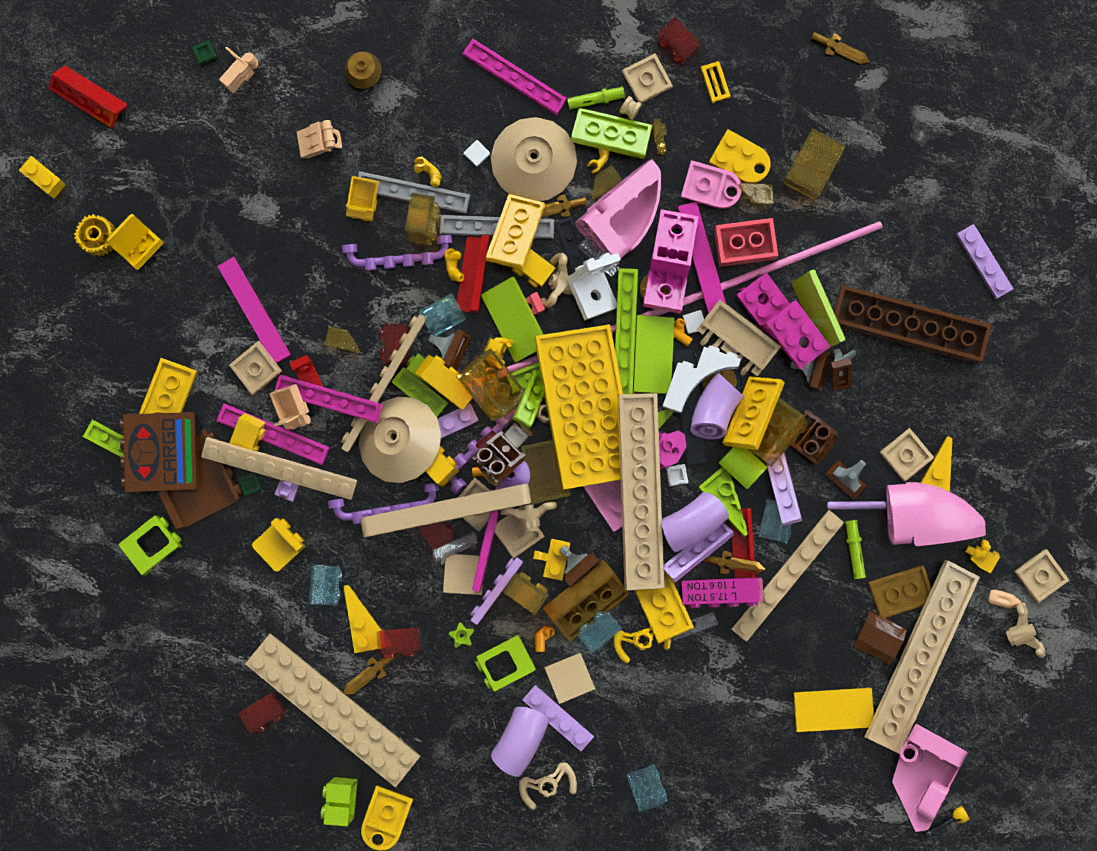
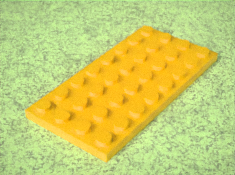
(582, 403)

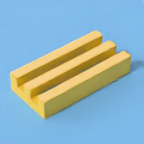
(726, 95)

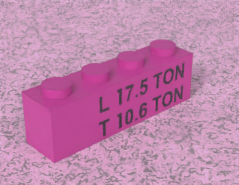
(722, 591)

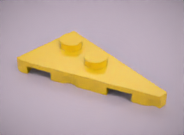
(940, 468)
(361, 623)

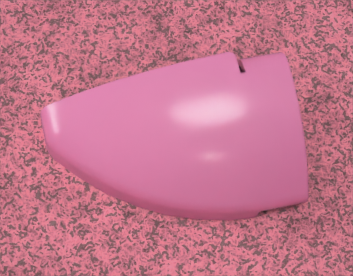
(624, 213)
(929, 515)

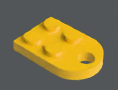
(740, 157)
(385, 817)

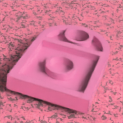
(709, 186)

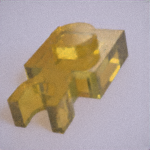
(659, 131)

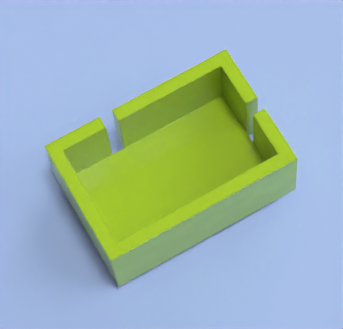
(340, 801)

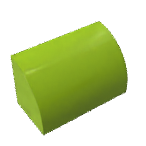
(743, 466)

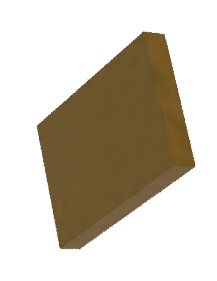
(900, 591)

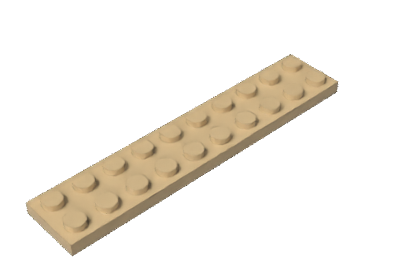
(640, 491)
(922, 656)
(332, 710)

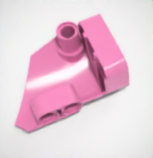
(926, 777)

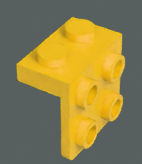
(134, 241)
(278, 544)

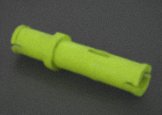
(595, 98)
(855, 549)

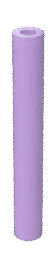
(857, 505)

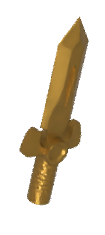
(840, 48)
(556, 207)
(734, 564)
(367, 675)

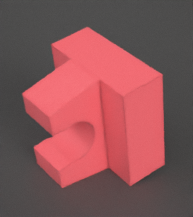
(536, 303)

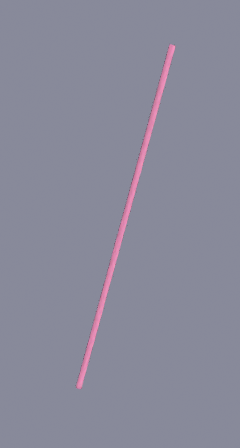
(742, 278)

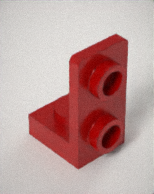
(305, 370)

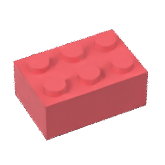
(745, 242)

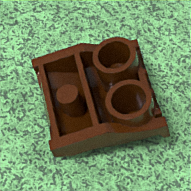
(815, 439)
(498, 458)
(880, 637)

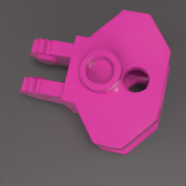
(668, 443)

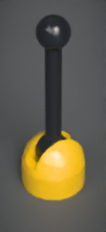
(959, 816)

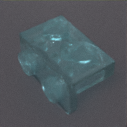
(442, 315)
(772, 525)
(325, 585)
(599, 631)
(647, 788)

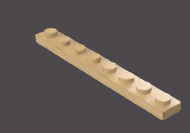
(386, 374)
(278, 468)
(788, 575)

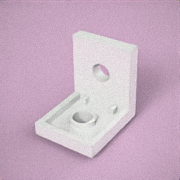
(590, 279)

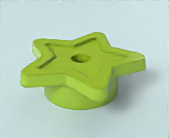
(461, 630)

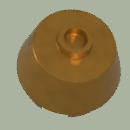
(362, 70)

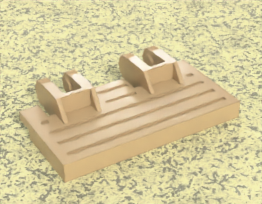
(739, 337)

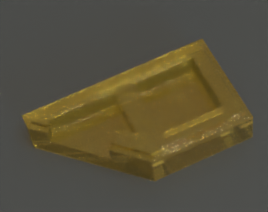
(605, 181)
(758, 193)
(341, 339)

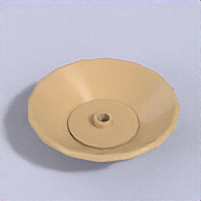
(539, 177)
(413, 448)

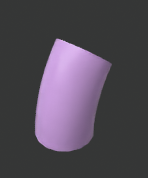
(715, 409)
(694, 521)
(520, 740)

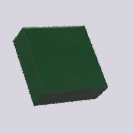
(204, 52)
(250, 484)

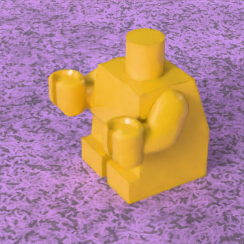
(499, 346)
(982, 557)

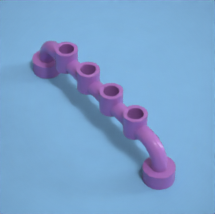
(390, 261)
(463, 460)
(336, 504)

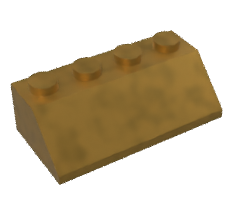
(585, 598)

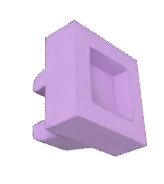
(287, 490)

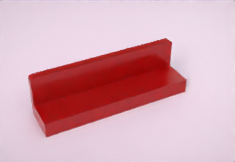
(86, 95)
(473, 270)
(743, 547)

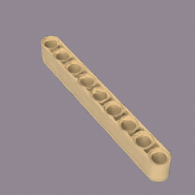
(445, 510)

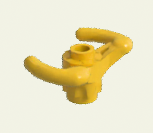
(621, 635)

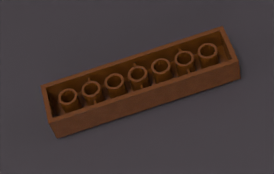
(911, 324)

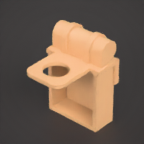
(239, 71)
(318, 139)
(290, 407)

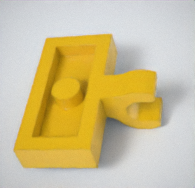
(554, 559)

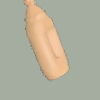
(1003, 599)

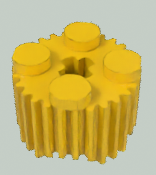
(88, 229)

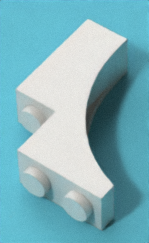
(688, 377)

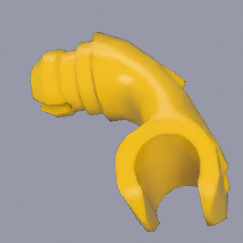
(604, 154)
(424, 165)
(451, 258)

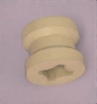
(630, 108)

